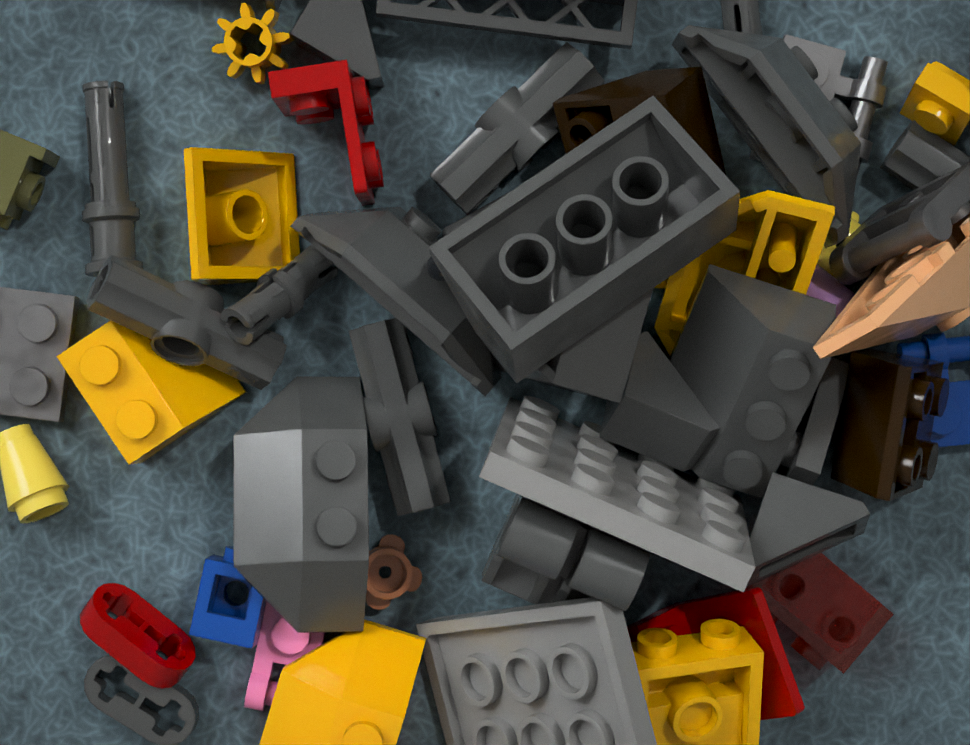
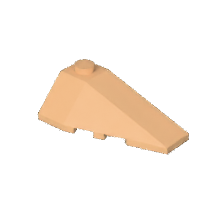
(906, 297)

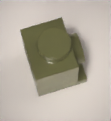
(20, 177)

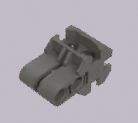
(558, 559)

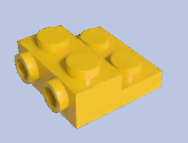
(702, 684)

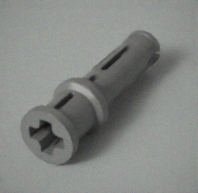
(110, 210)

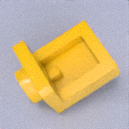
(939, 102)

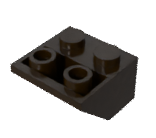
(678, 90)
(889, 423)

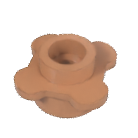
(402, 578)

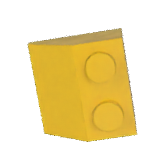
(141, 395)

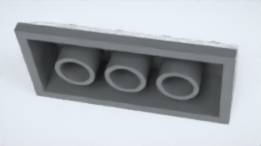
(586, 237)

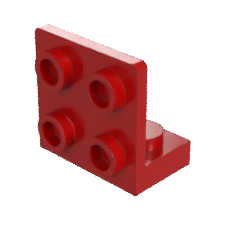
(312, 95)
(747, 609)

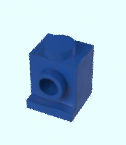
(219, 617)

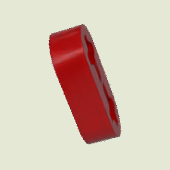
(137, 635)

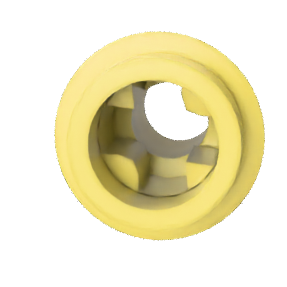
(29, 476)

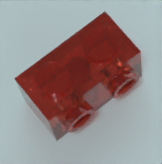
(824, 610)

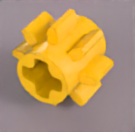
(268, 37)

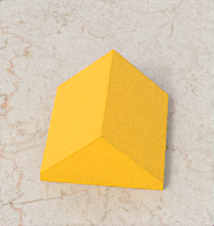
(239, 213)

